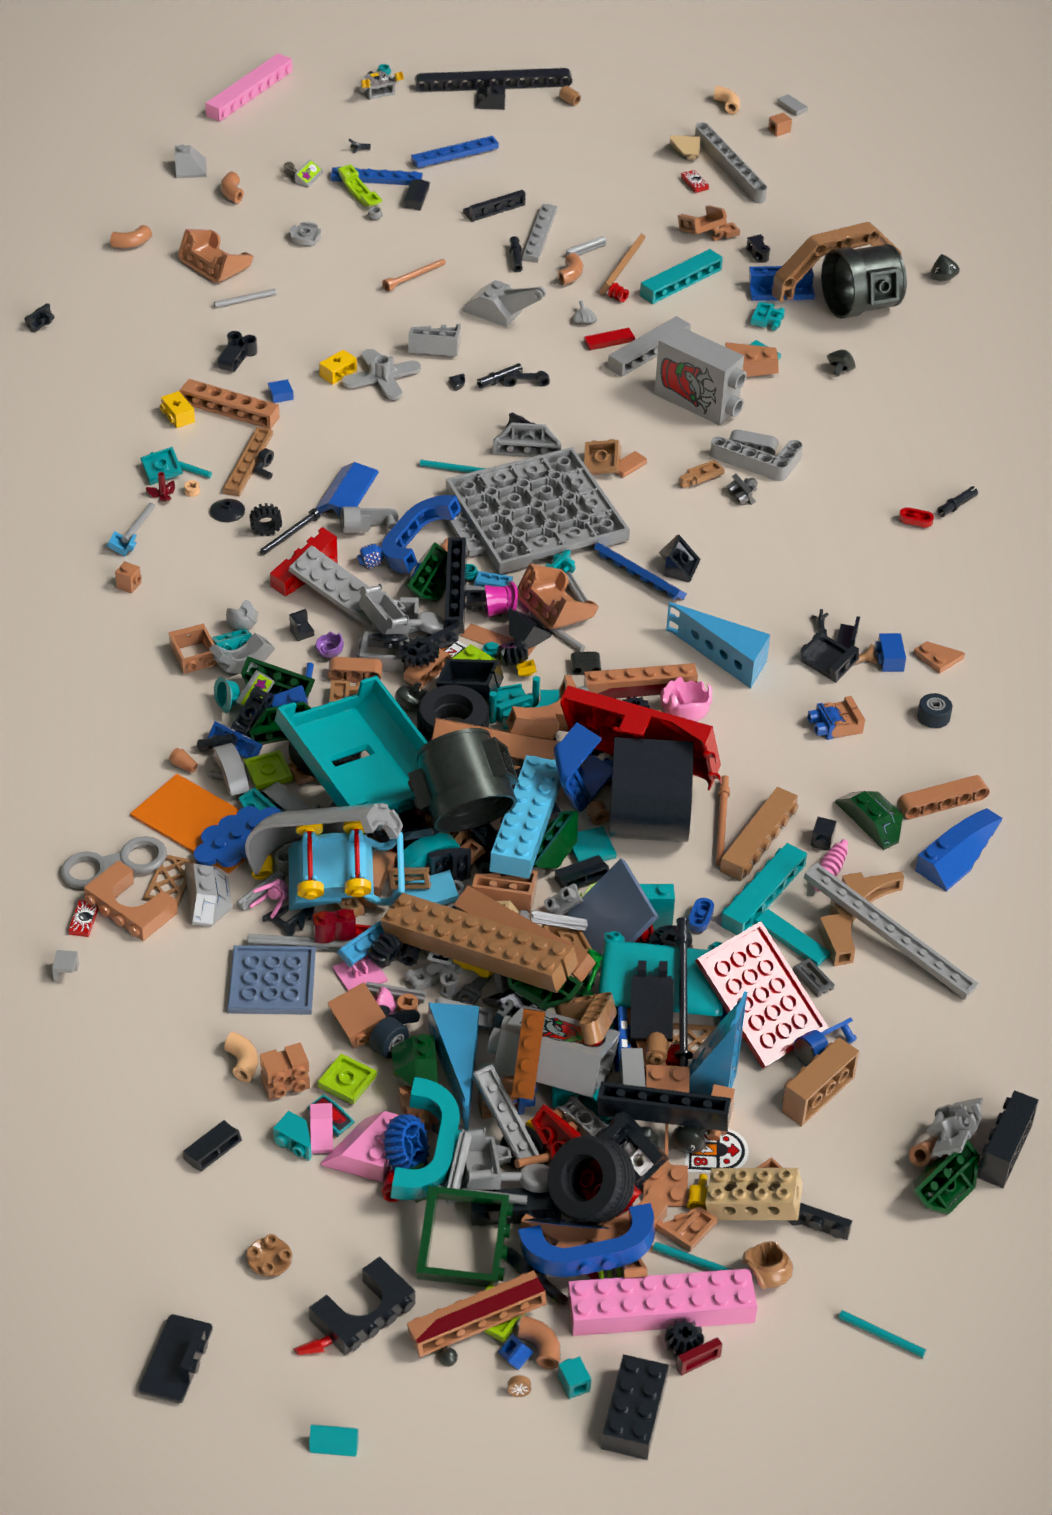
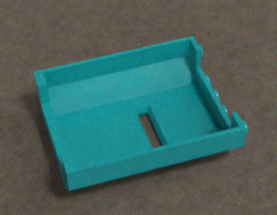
(352, 725)

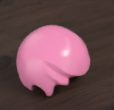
(686, 699)

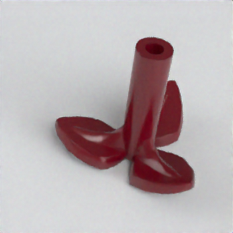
(164, 489)

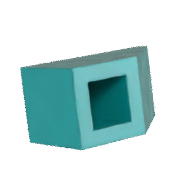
(293, 1134)

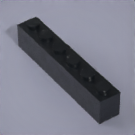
(456, 583)
(665, 1106)

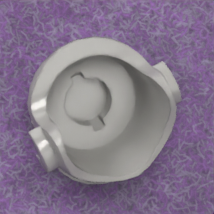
(242, 618)

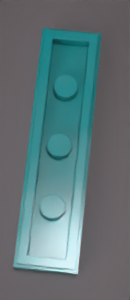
(793, 938)

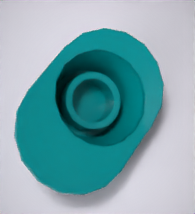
(226, 693)

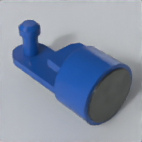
(815, 1042)

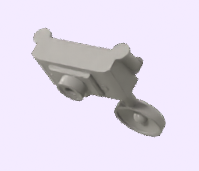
(388, 613)
(484, 1162)

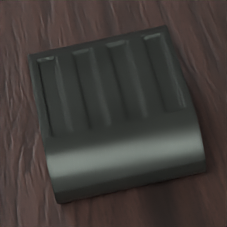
(585, 662)

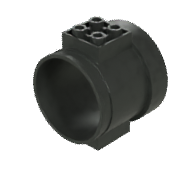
(863, 279)
(464, 780)

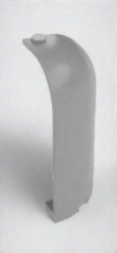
(281, 827)

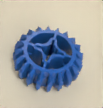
(406, 1142)

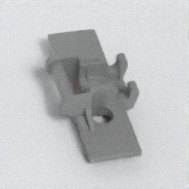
(955, 1125)

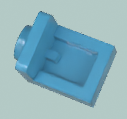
(117, 545)

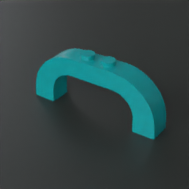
(436, 1099)

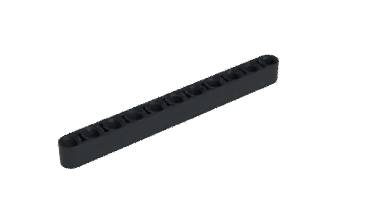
(486, 76)

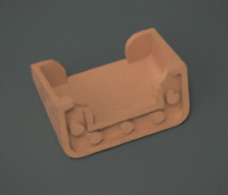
(202, 253)
(545, 596)

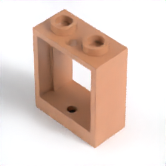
(198, 634)

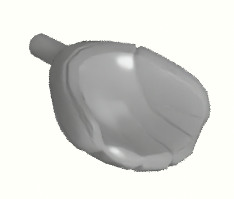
(584, 315)

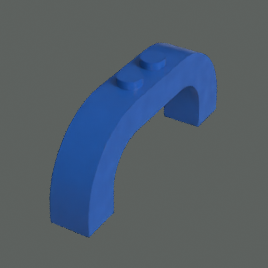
(395, 542)
(591, 1256)

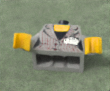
(380, 84)

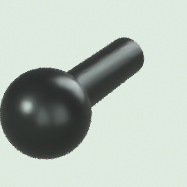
(448, 1356)

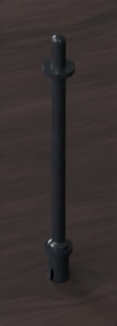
(683, 939)

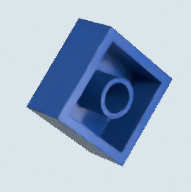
(280, 391)

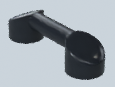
(511, 377)

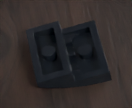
(453, 859)

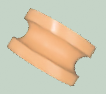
(192, 488)

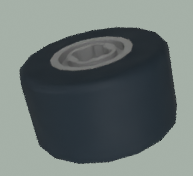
(934, 710)
(386, 1035)

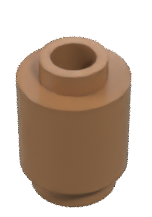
(569, 95)
(656, 1048)

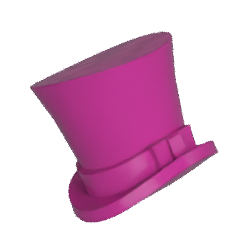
(499, 598)

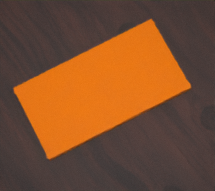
(183, 812)

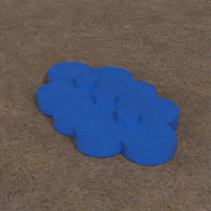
(227, 840)

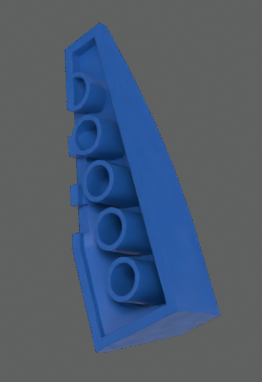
(957, 849)

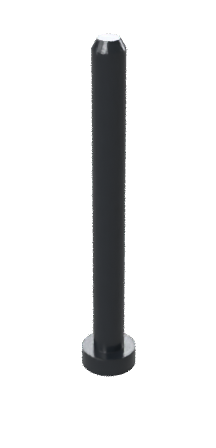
(313, 515)

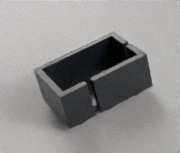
(475, 674)

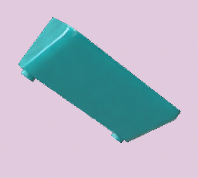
(621, 964)

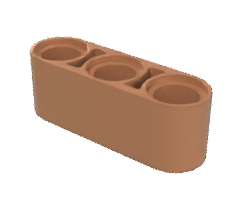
(354, 669)
(426, 673)

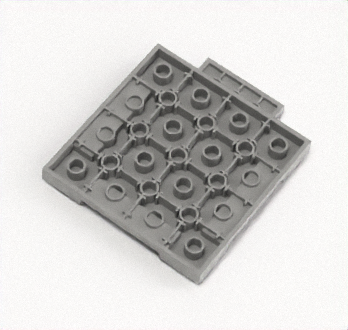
(533, 510)

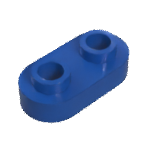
(701, 914)

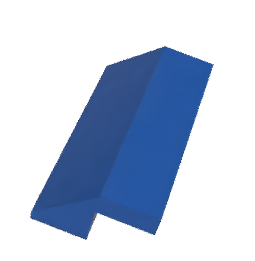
(762, 279)
(348, 487)

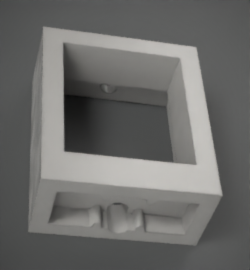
(390, 662)

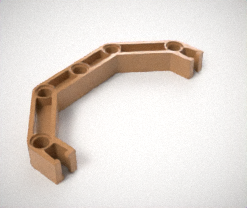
(818, 246)

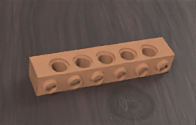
(230, 404)

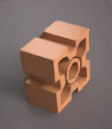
(284, 1071)

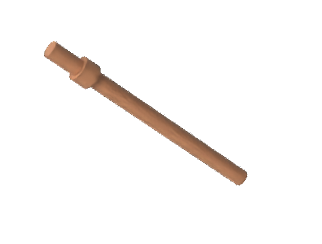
(723, 793)

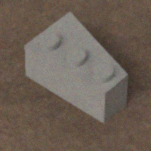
(435, 341)

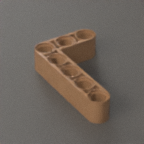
(594, 1012)

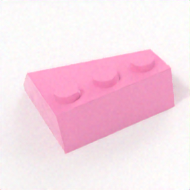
(363, 1150)

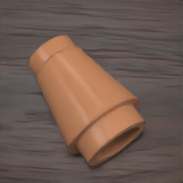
(183, 760)

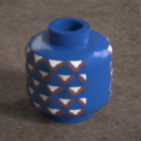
(370, 556)

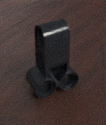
(237, 350)

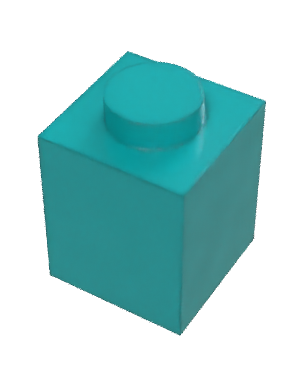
(574, 1377)

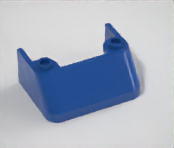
(578, 782)

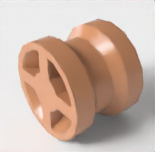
(597, 812)
(407, 1002)

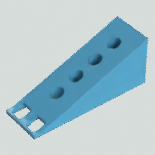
(727, 644)
(456, 1042)
(719, 1054)

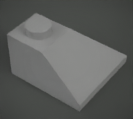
(189, 162)

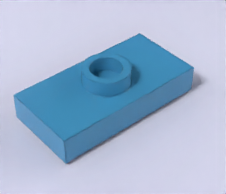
(491, 579)

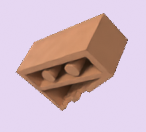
(757, 359)
(508, 888)

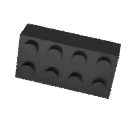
(1007, 1138)
(635, 1407)

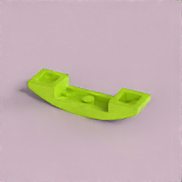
(356, 186)

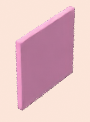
(360, 972)

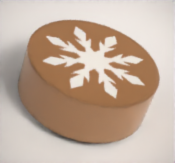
(519, 1386)

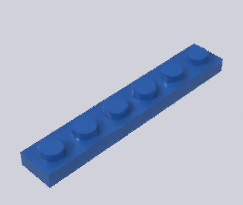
(454, 151)
(381, 176)
(634, 568)

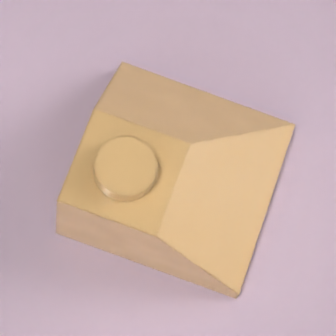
(686, 145)

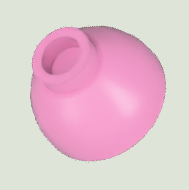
(384, 997)

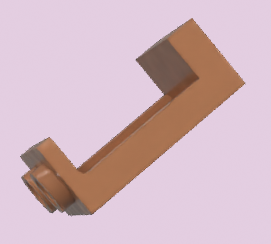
(714, 218)
(357, 1013)

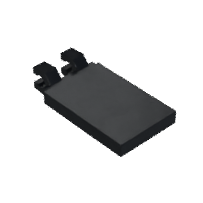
(409, 831)
(651, 1003)

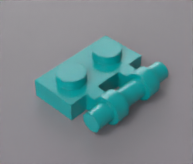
(764, 313)

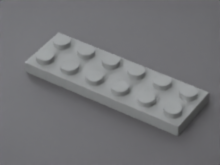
(331, 582)

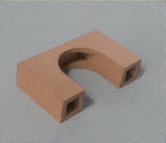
(138, 920)

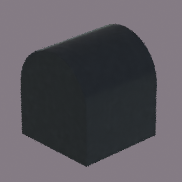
(651, 789)

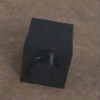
(823, 833)

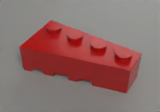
(285, 581)

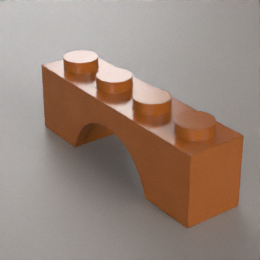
(528, 1053)

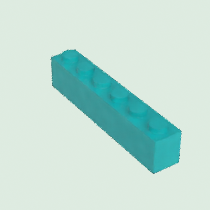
(681, 276)
(763, 889)

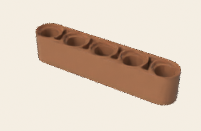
(943, 797)

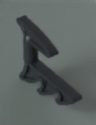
(290, 926)

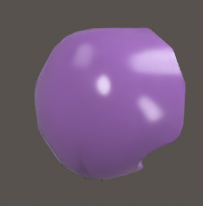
(330, 645)

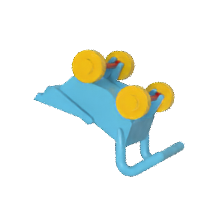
(337, 866)

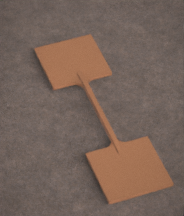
(670, 1180)

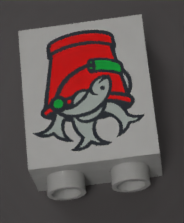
(699, 375)
(563, 1055)

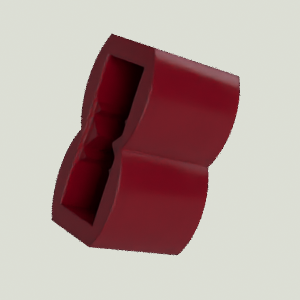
(334, 926)

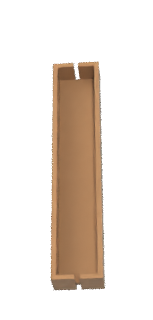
(480, 942)

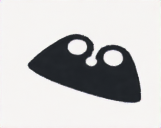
(563, 1222)

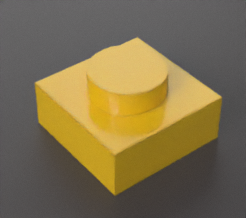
(526, 668)

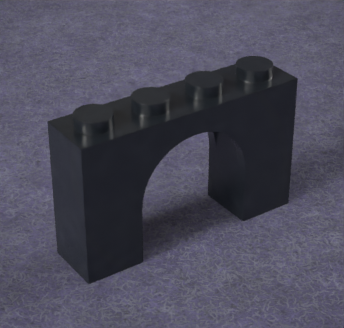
(350, 1330)

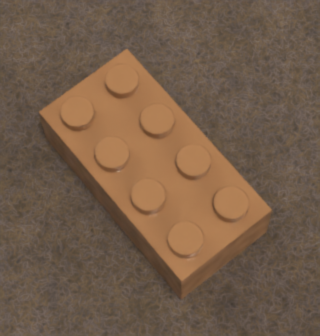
(819, 1081)

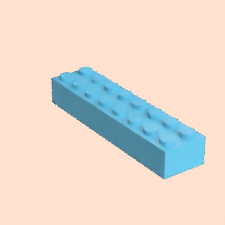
(527, 822)

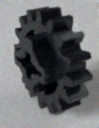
(419, 651)

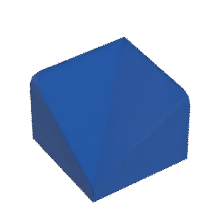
(515, 1352)

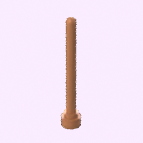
(390, 283)

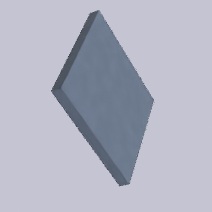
(615, 905)
(272, 980)

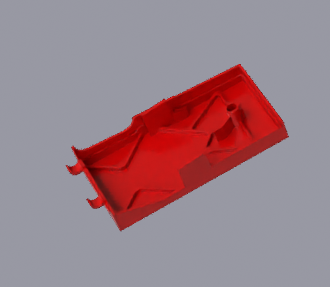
(621, 719)

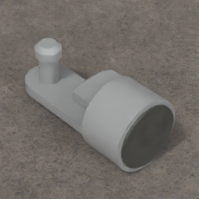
(360, 519)

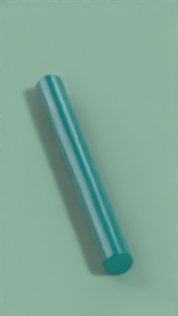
(448, 466)
(194, 469)
(689, 1258)
(881, 1333)

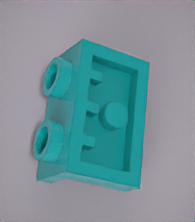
(232, 640)

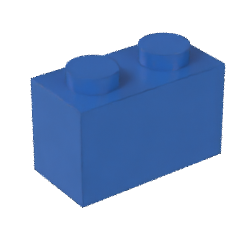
(890, 652)

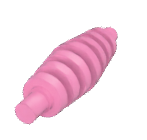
(835, 858)

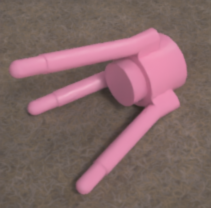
(276, 891)

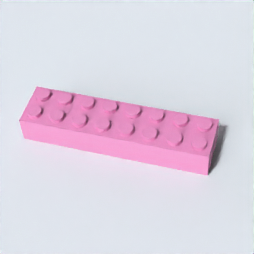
(659, 1300)

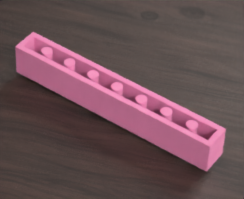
(248, 87)

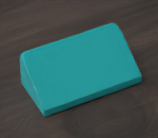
(333, 1440)

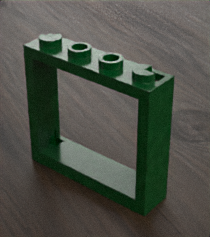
(427, 1273)

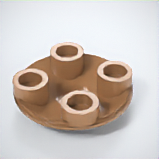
(269, 1256)

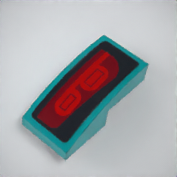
(340, 1119)

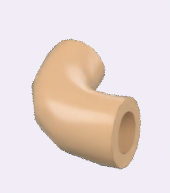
(727, 96)
(246, 1056)

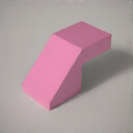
(321, 1128)

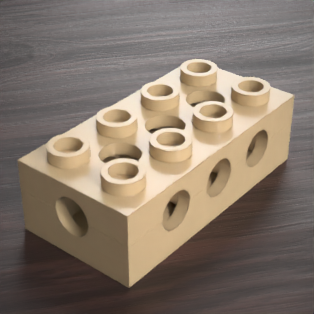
(754, 1193)

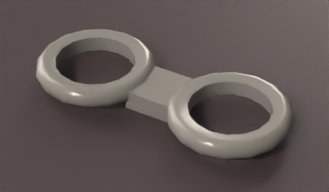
(108, 860)

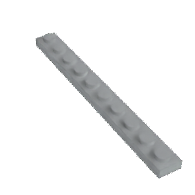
(891, 931)

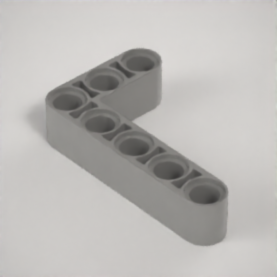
(757, 461)

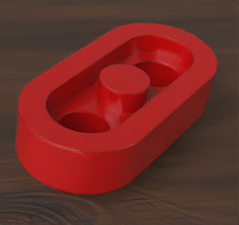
(916, 517)

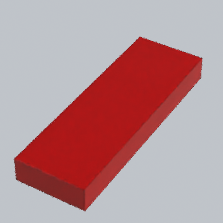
(609, 338)

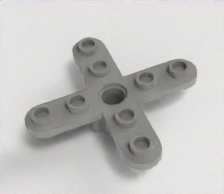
(383, 372)

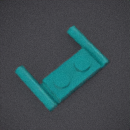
(527, 701)

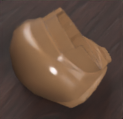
(768, 1264)

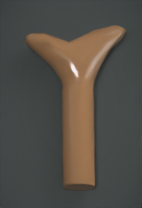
(868, 656)

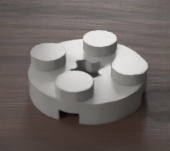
(305, 234)

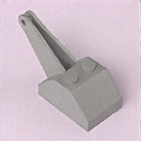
(501, 303)

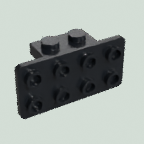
(176, 1358)

